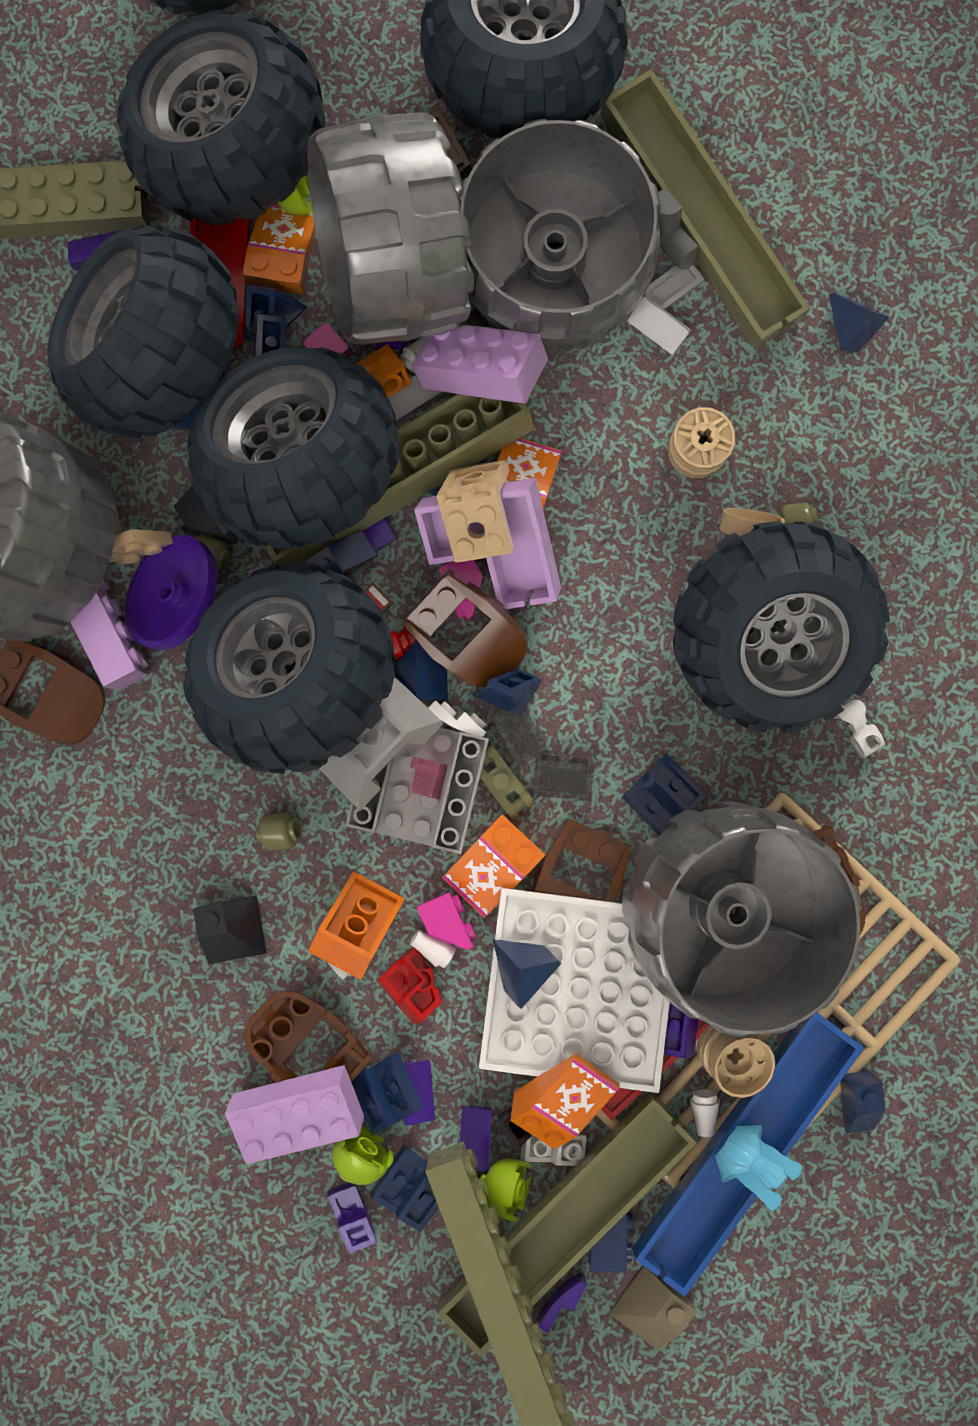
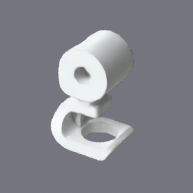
(865, 737)

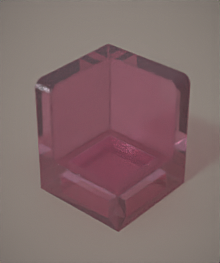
(428, 777)

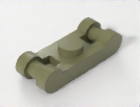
(502, 782)

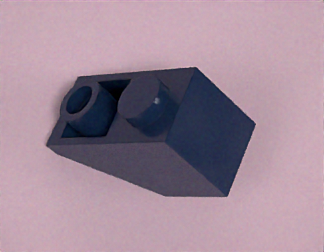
(612, 1250)

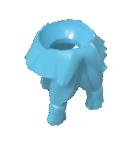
(756, 1164)

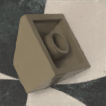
(653, 1309)

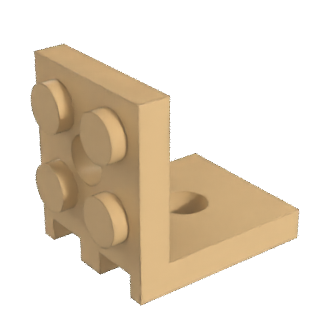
(471, 497)
(135, 543)

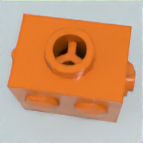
(387, 369)

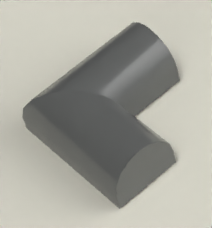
(673, 237)

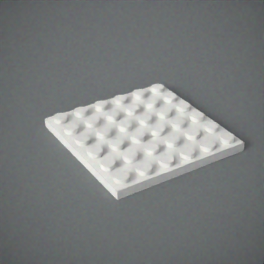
(589, 1006)

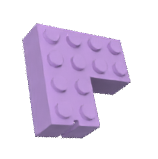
(512, 574)

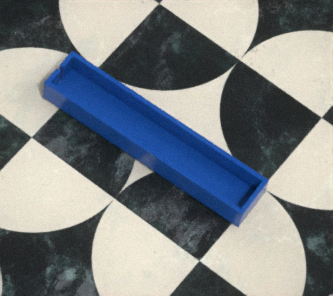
(704, 1208)

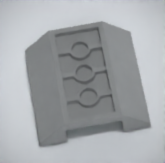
(400, 721)
(417, 817)

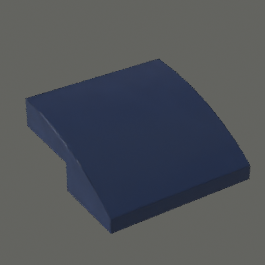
(663, 794)
(386, 1094)
(407, 1189)

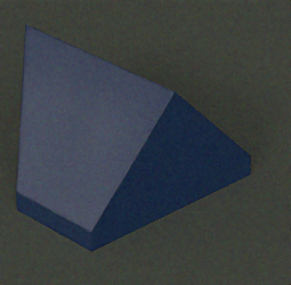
(268, 302)
(854, 322)
(422, 675)
(510, 691)
(523, 968)

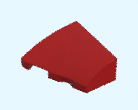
(411, 986)

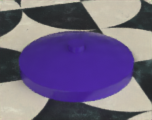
(170, 593)

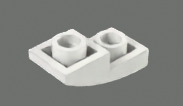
(466, 724)
(566, 1155)

